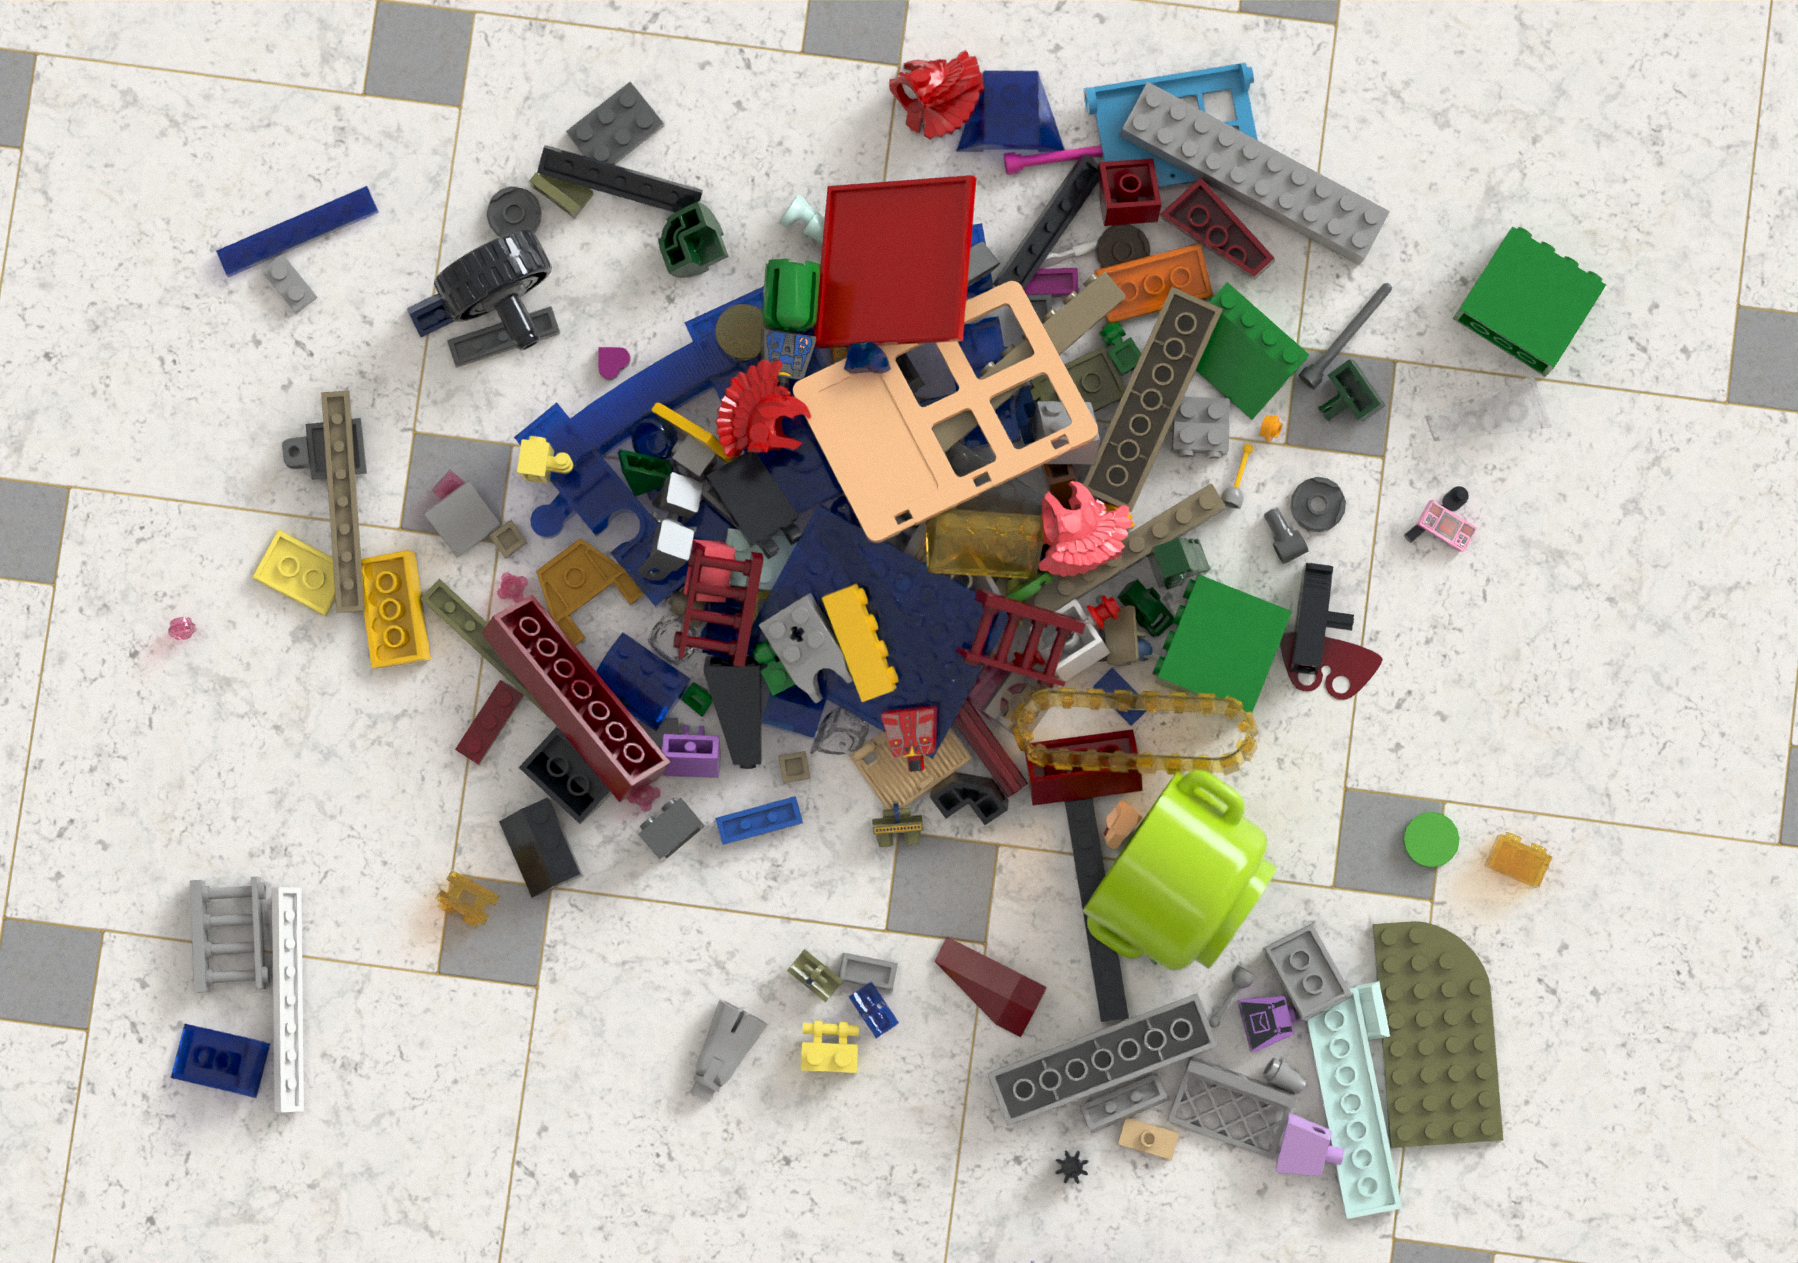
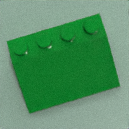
(1248, 354)

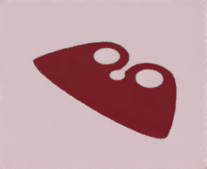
(1343, 658)

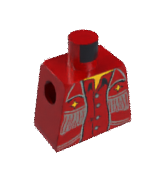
(911, 733)

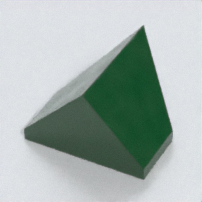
(643, 471)

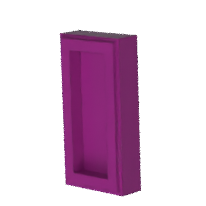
(1054, 281)

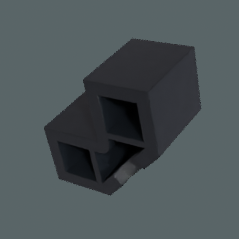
(964, 789)

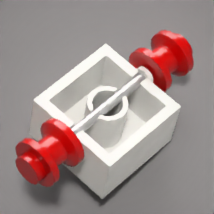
(1080, 649)

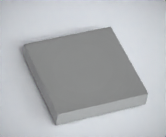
(462, 519)

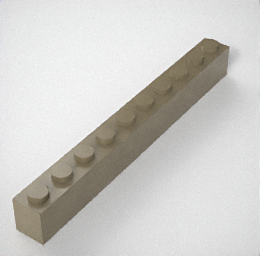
(1063, 328)

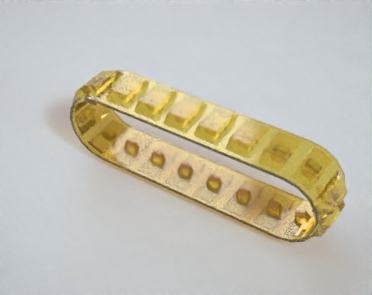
(1124, 700)

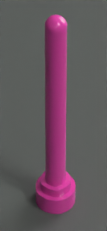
(1015, 162)

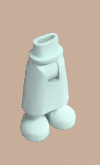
(803, 211)

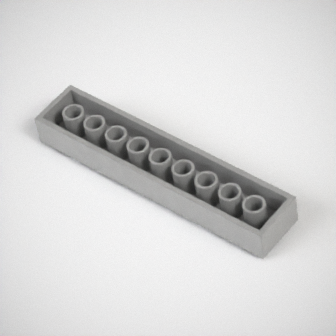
(1254, 173)

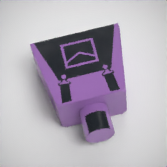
(1267, 1020)

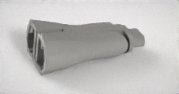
(726, 1045)

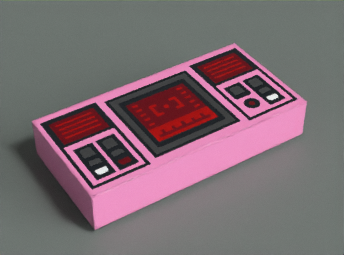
(1446, 526)

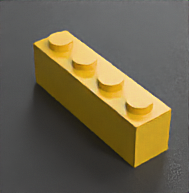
(859, 642)

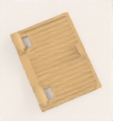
(890, 774)

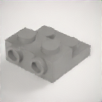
(1201, 427)

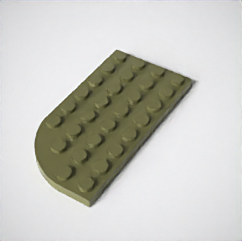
(1440, 1038)

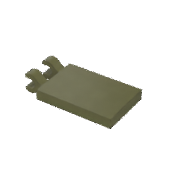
(1093, 377)

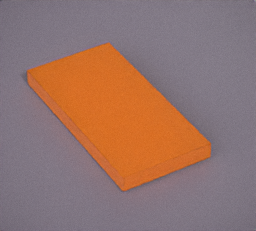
(1150, 278)

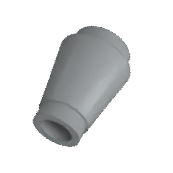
(1282, 1075)

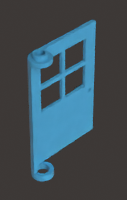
(1116, 101)

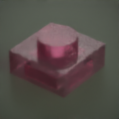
(447, 484)

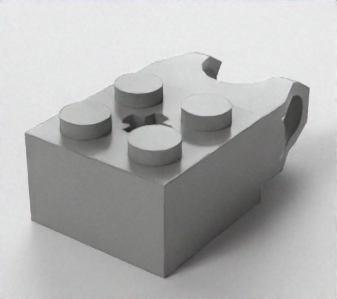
(808, 655)

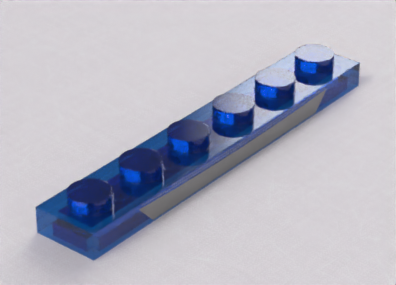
(297, 231)

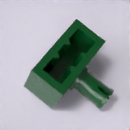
(1353, 392)

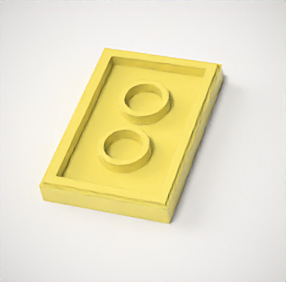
(298, 572)

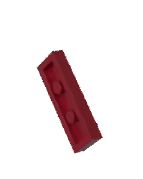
(489, 722)

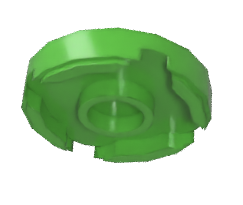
(1029, 586)
(1431, 839)

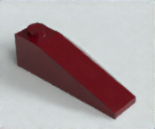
(995, 988)

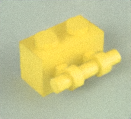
(538, 461)
(829, 1056)

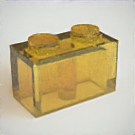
(1518, 860)

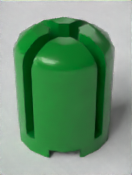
(790, 295)

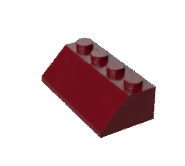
(1058, 785)

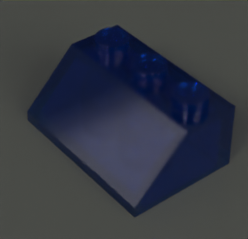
(642, 681)

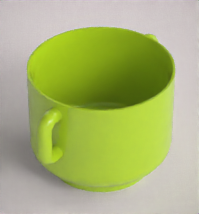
(1183, 877)

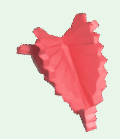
(1083, 535)

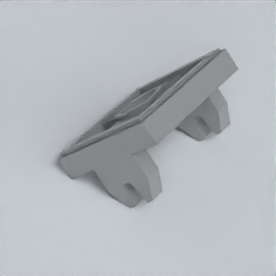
(992, 706)

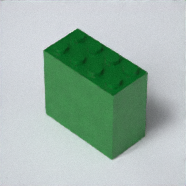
(1530, 300)
(1221, 643)

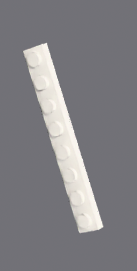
(287, 999)

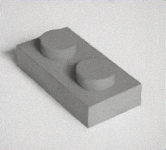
(289, 283)

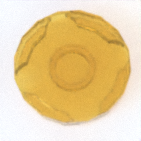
(740, 330)

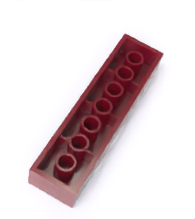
(575, 698)

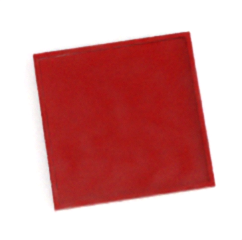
(895, 262)

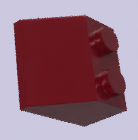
(1129, 192)

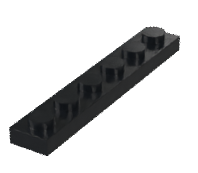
(616, 180)
(1051, 223)

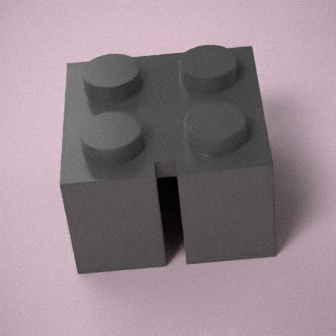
(670, 829)

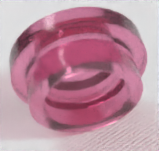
(181, 628)

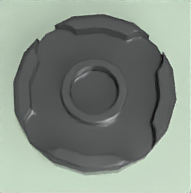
(513, 211)

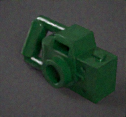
(1147, 607)

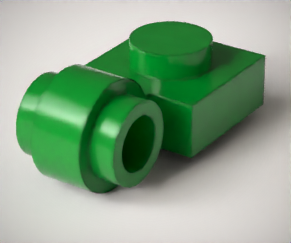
(1125, 353)
(775, 674)

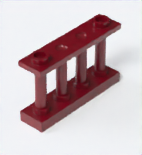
(1016, 612)
(740, 621)

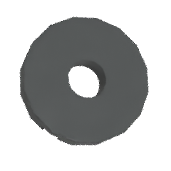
(1333, 498)

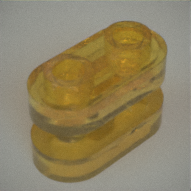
(472, 914)

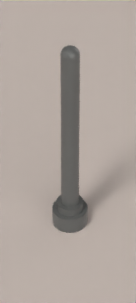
(1312, 375)

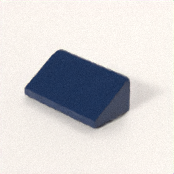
(429, 315)

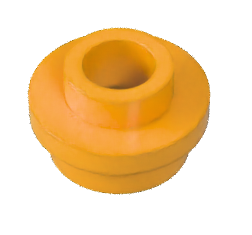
(1270, 427)

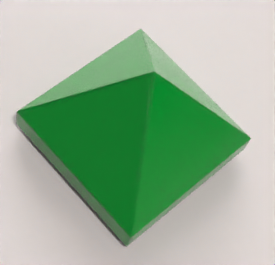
(698, 698)

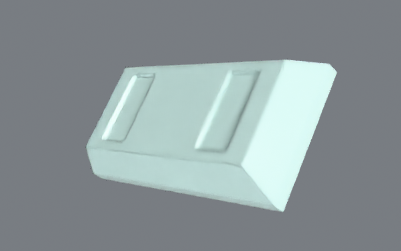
(1373, 1010)

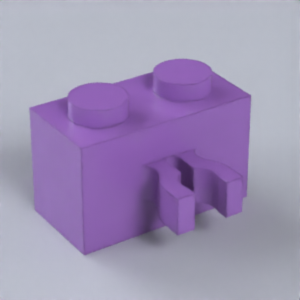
(692, 754)

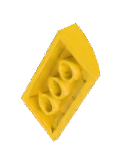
(394, 610)

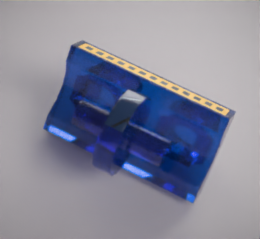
(873, 1010)

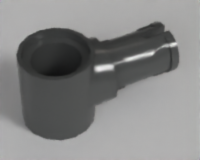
(1288, 543)

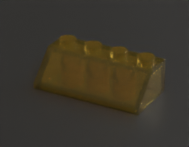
(984, 543)

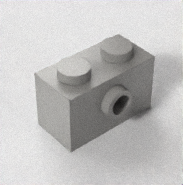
(693, 459)

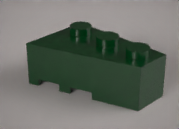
(1177, 561)

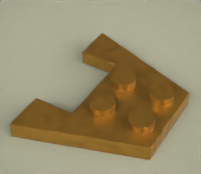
(577, 578)

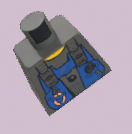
(791, 349)

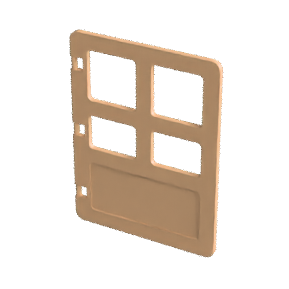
(885, 441)

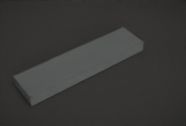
(496, 339)

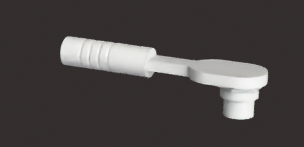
(1076, 251)

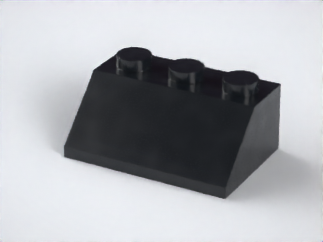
(565, 776)
(540, 847)

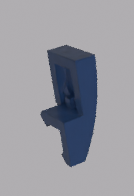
(1025, 410)

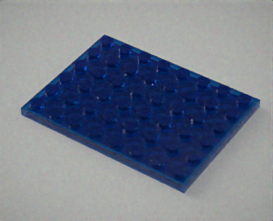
(916, 614)

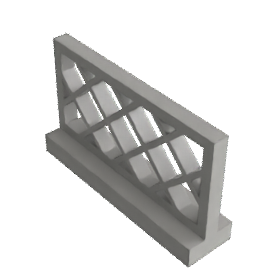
(1242, 1085)

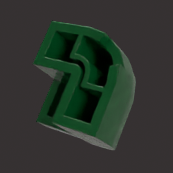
(691, 241)

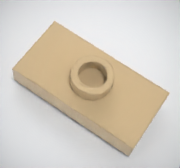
(1148, 1138)

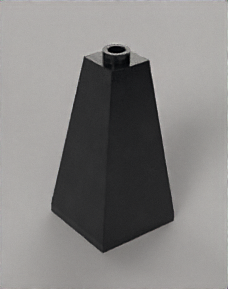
(738, 706)

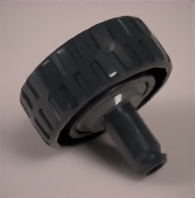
(495, 279)

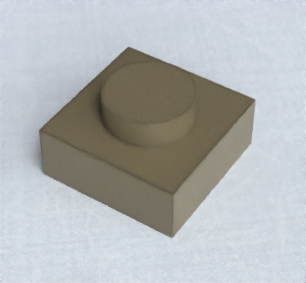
(508, 539)
(794, 767)

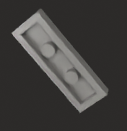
(1123, 1103)

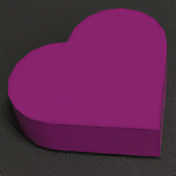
(611, 361)

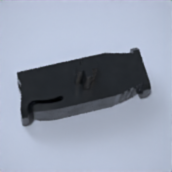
(1314, 617)

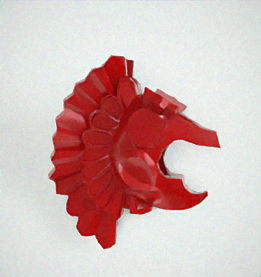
(943, 93)
(755, 410)

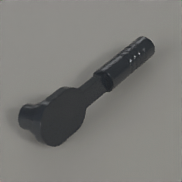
(1452, 501)

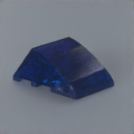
(1011, 115)

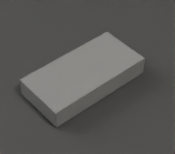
(864, 970)

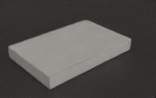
(1307, 972)

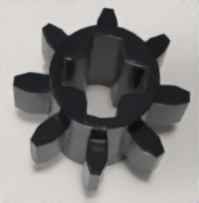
(1069, 1159)

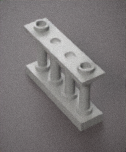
(202, 922)

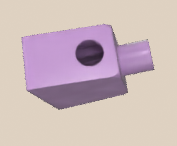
(1306, 1148)

